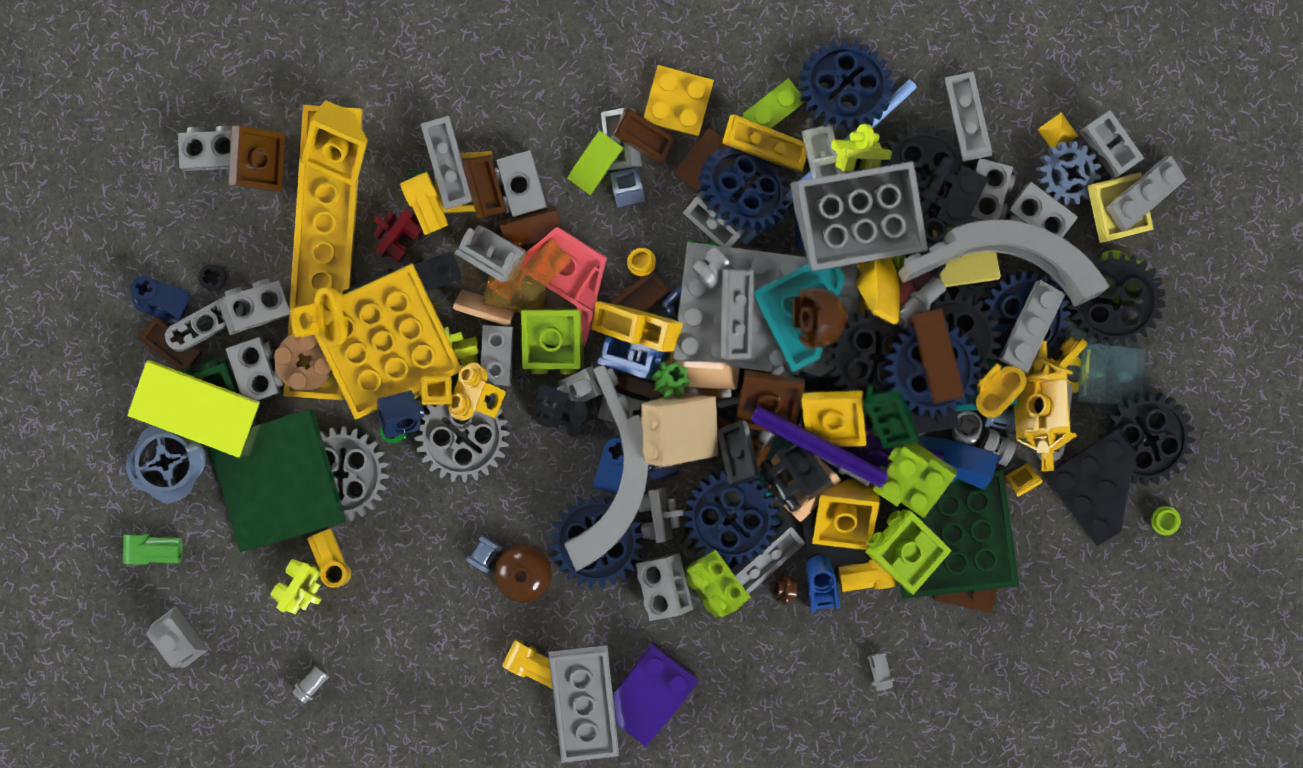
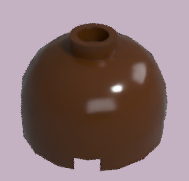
(818, 316)
(523, 573)

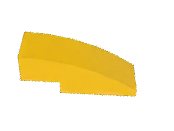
(880, 288)
(636, 326)

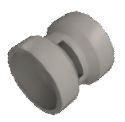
(711, 267)
(971, 425)
(999, 445)

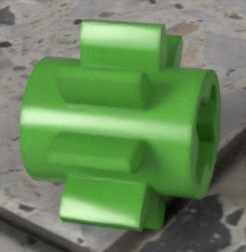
(670, 379)

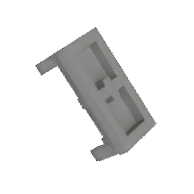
(491, 253)

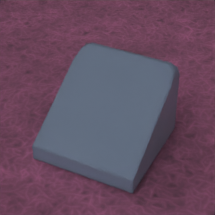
(627, 187)

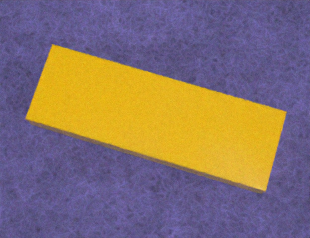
(765, 143)

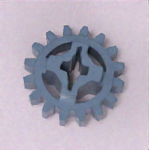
(1057, 167)

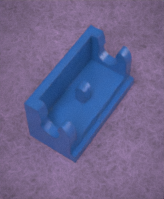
(631, 358)

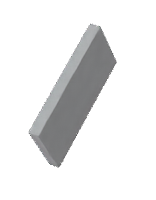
(584, 703)

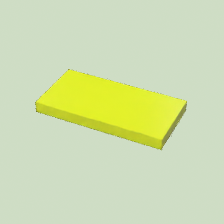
(193, 408)

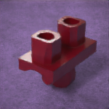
(405, 224)

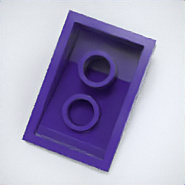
(651, 693)

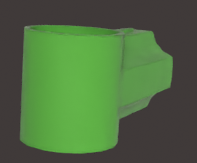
(146, 549)

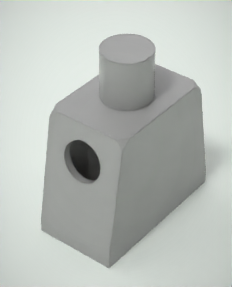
(176, 639)

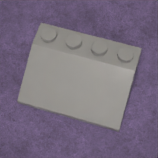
(860, 216)

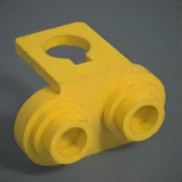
(326, 316)
(1070, 350)
(999, 390)
(471, 392)

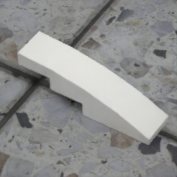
(819, 151)

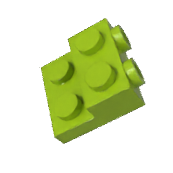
(552, 340)
(915, 478)
(907, 550)
(715, 585)

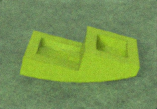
(595, 162)

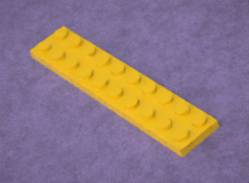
(321, 244)

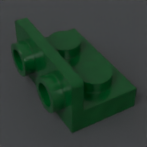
(890, 418)

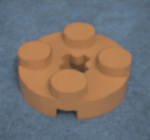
(298, 377)

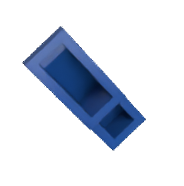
(973, 464)

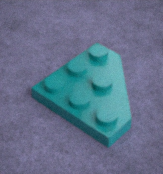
(776, 303)

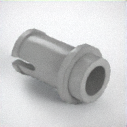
(880, 671)
(310, 684)

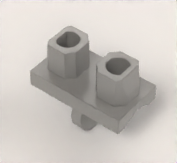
(581, 385)
(664, 515)

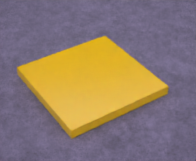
(389, 341)

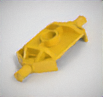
(1051, 426)

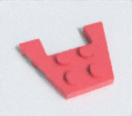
(580, 278)

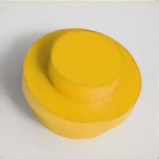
(641, 262)

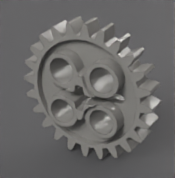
(444, 453)
(369, 475)

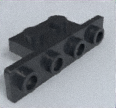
(432, 272)

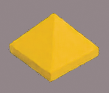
(1057, 131)
(436, 390)
(1023, 479)

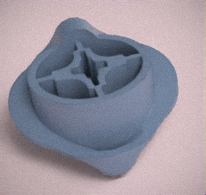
(173, 492)

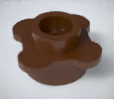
(785, 589)

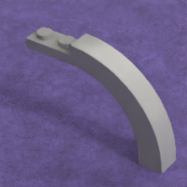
(1037, 245)
(613, 524)

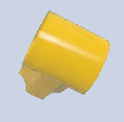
(422, 197)
(328, 555)
(864, 576)
(528, 662)

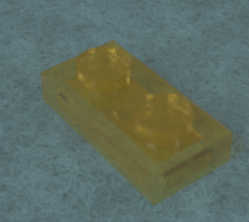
(506, 296)

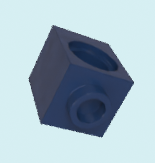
(399, 414)

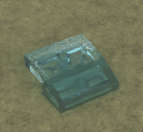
(1110, 374)

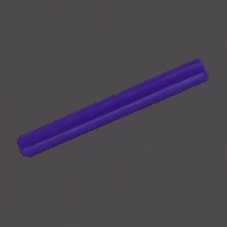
(819, 446)

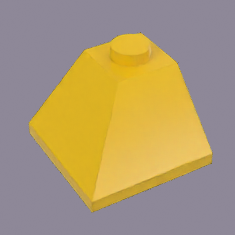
(335, 143)
(846, 515)

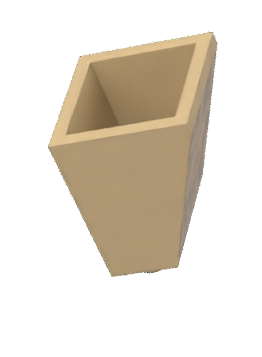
(679, 429)

